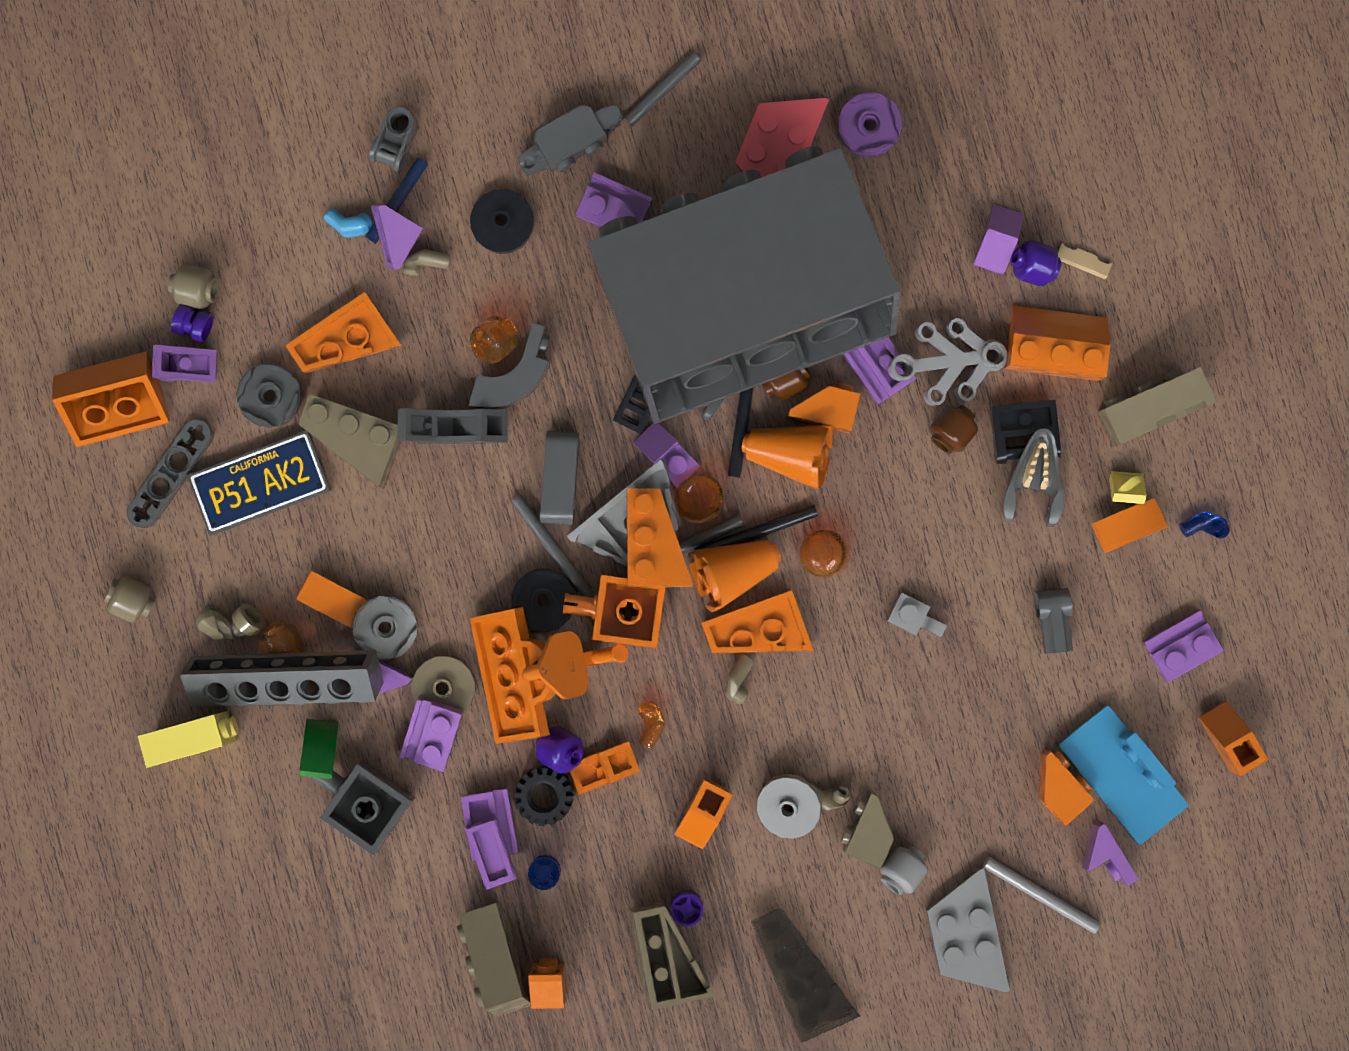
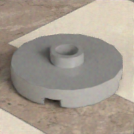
(401, 629)
(793, 791)

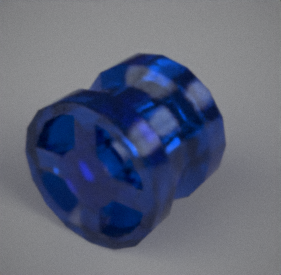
(540, 876)

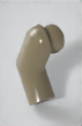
(424, 258)
(736, 677)
(834, 797)

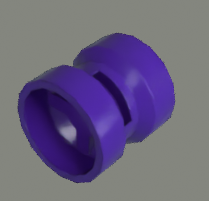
(192, 323)
(686, 914)

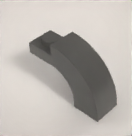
(520, 382)
(452, 426)

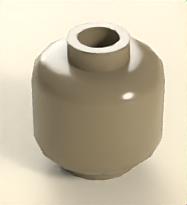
(193, 286)
(128, 599)

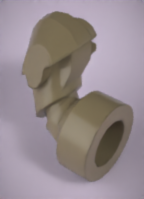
(245, 618)

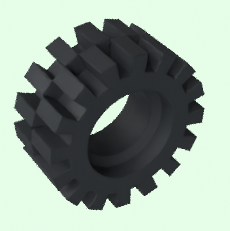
(539, 815)

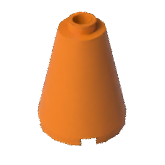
(792, 451)
(731, 570)

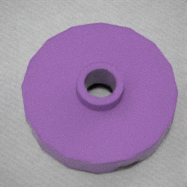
(873, 108)

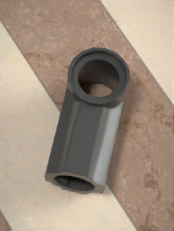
(1053, 611)

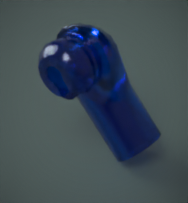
(1205, 522)

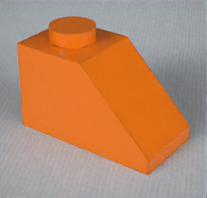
(829, 407)

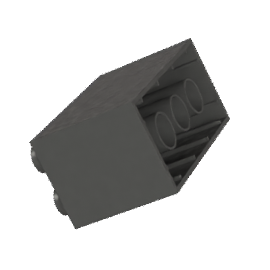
(746, 282)

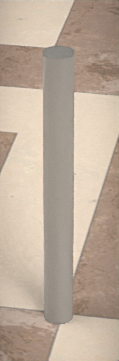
(1041, 895)

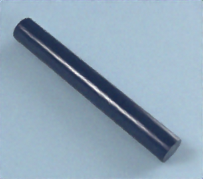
(401, 193)

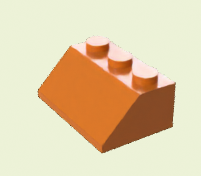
(1058, 343)
(109, 399)

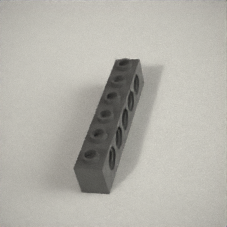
(282, 678)

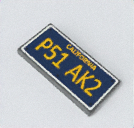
(259, 483)

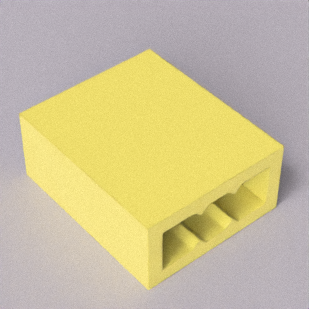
(188, 738)

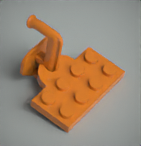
(526, 672)

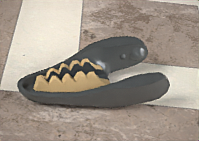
(1038, 471)

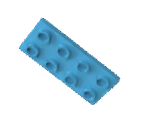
(1124, 774)

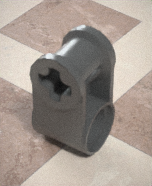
(394, 141)

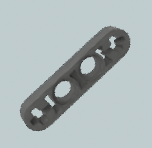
(166, 470)

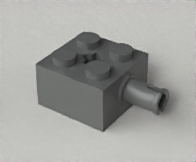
(347, 810)

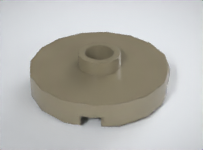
(447, 670)

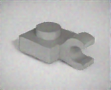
(911, 616)

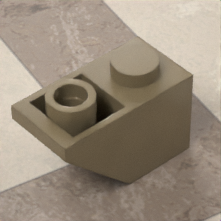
(870, 834)

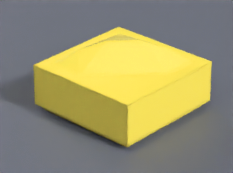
(1127, 487)

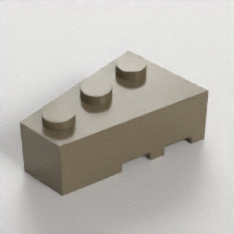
(1156, 405)
(356, 437)
(492, 960)
(664, 961)

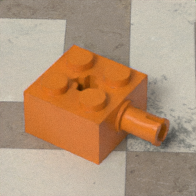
(609, 623)

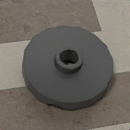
(252, 394)

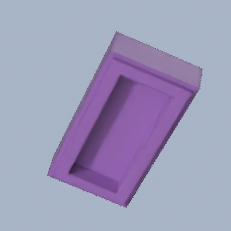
(490, 853)

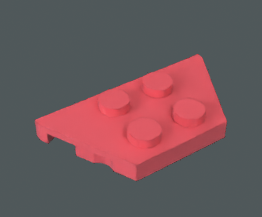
(779, 132)

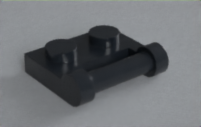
(1021, 420)

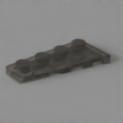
(804, 984)

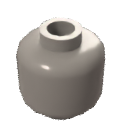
(903, 870)

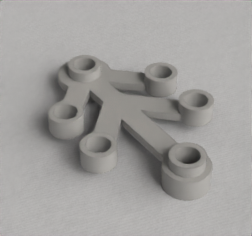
(953, 360)

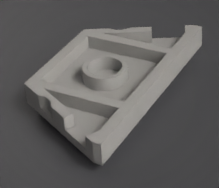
(607, 527)
(967, 935)

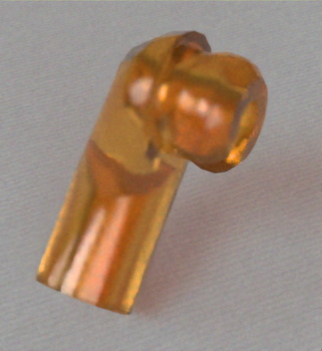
(653, 721)

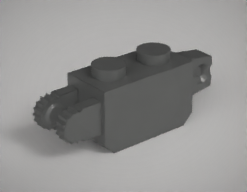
(569, 138)

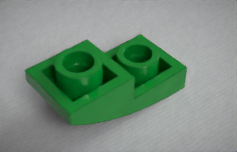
(318, 748)

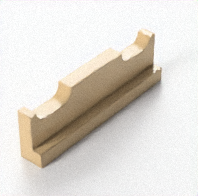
(1084, 261)

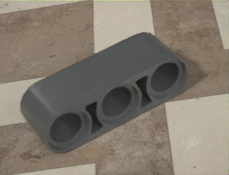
(559, 478)

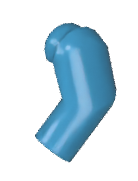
(349, 226)

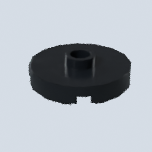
(503, 238)
(537, 583)

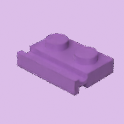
(610, 200)
(871, 368)
(1182, 646)
(431, 733)
(489, 804)

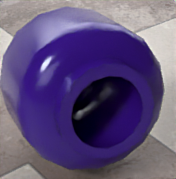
(1035, 263)
(560, 750)

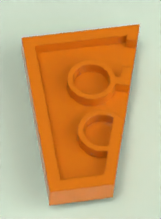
(343, 336)
(652, 545)
(760, 627)

